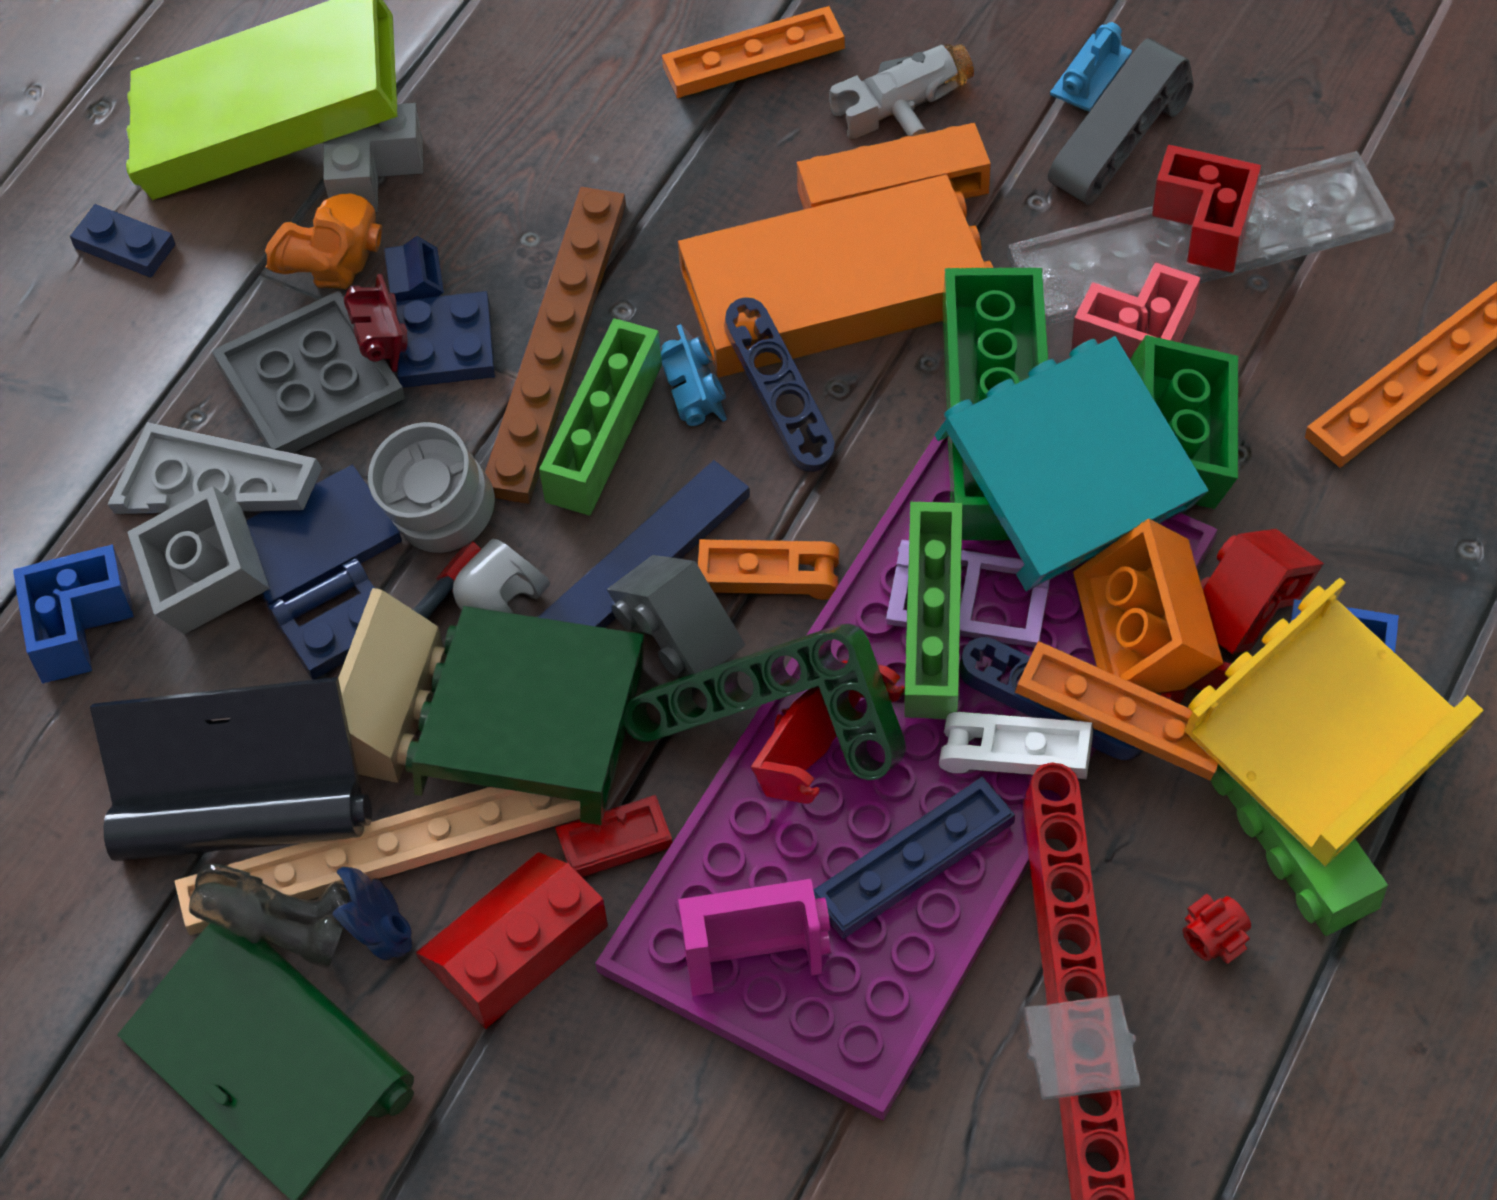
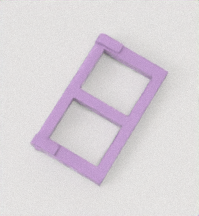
(975, 562)

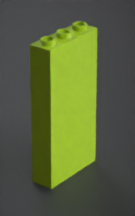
(261, 94)

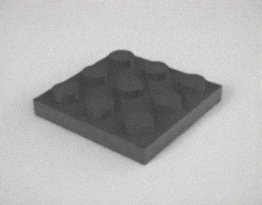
(306, 376)

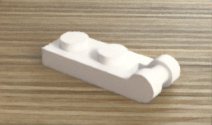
(1014, 743)

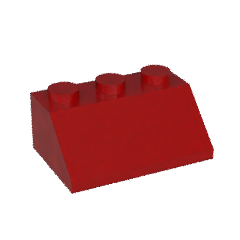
(515, 937)

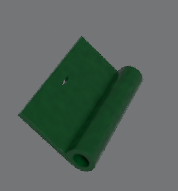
(274, 1044)

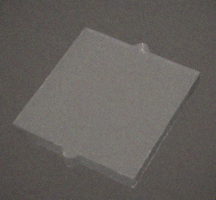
(1081, 1047)

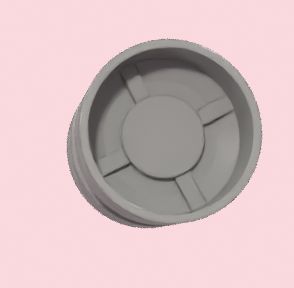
(431, 487)

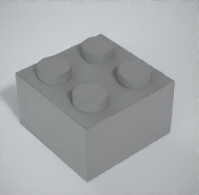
(198, 560)

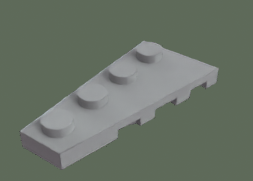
(179, 463)

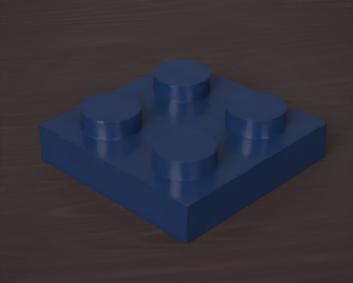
(446, 339)

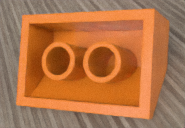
(1148, 610)

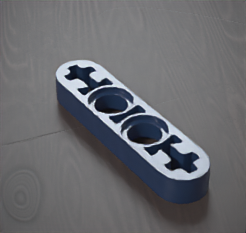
(784, 382)
(990, 685)

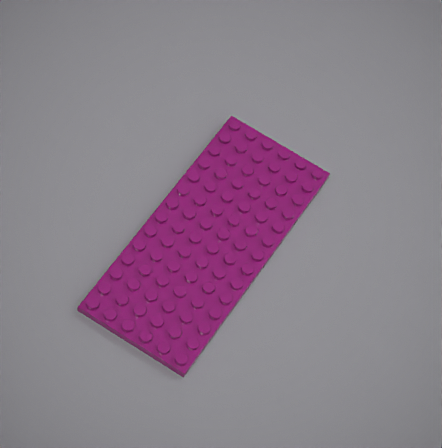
(894, 977)

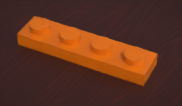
(753, 51)
(1113, 707)

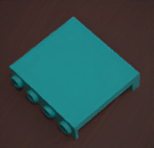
(1073, 458)

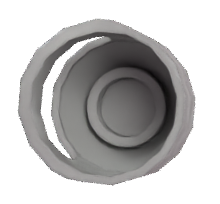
(493, 580)

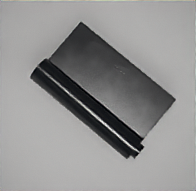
(250, 781)

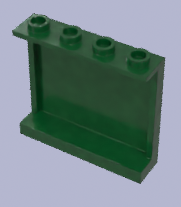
(529, 707)

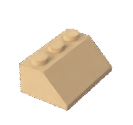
(387, 683)

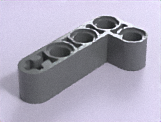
(1148, 84)

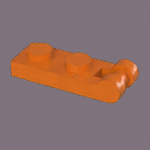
(769, 566)

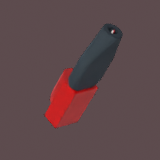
(446, 580)

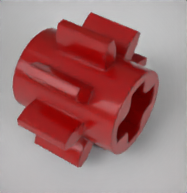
(1217, 928)

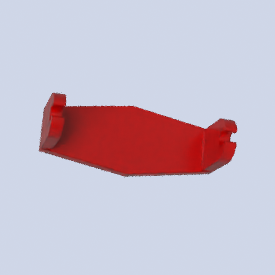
(801, 740)

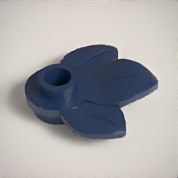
(373, 916)

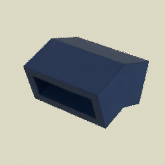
(414, 270)

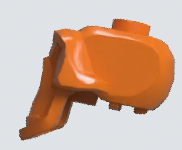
(333, 247)

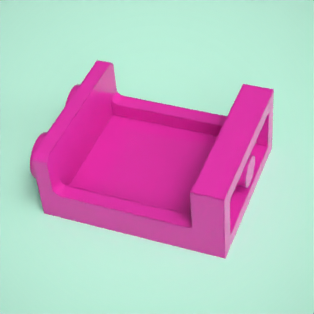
(751, 925)

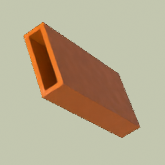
(833, 269)

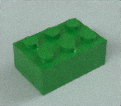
(1200, 403)

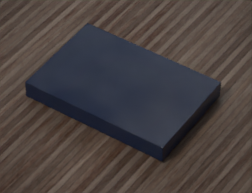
(314, 543)

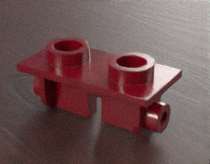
(376, 322)

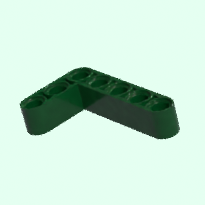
(773, 682)

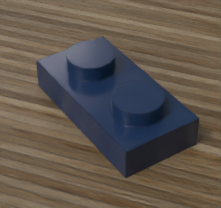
(122, 240)

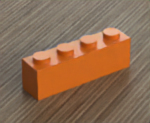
(894, 163)

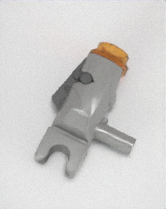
(900, 88)

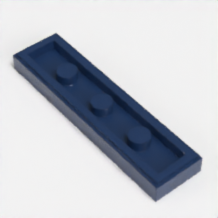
(914, 856)

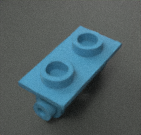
(1093, 68)
(702, 392)

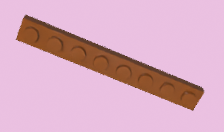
(554, 344)

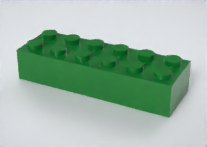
(990, 335)

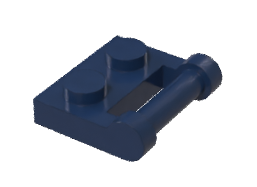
(327, 638)

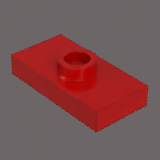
(622, 837)

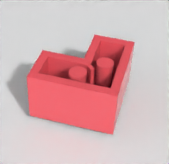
(1159, 310)

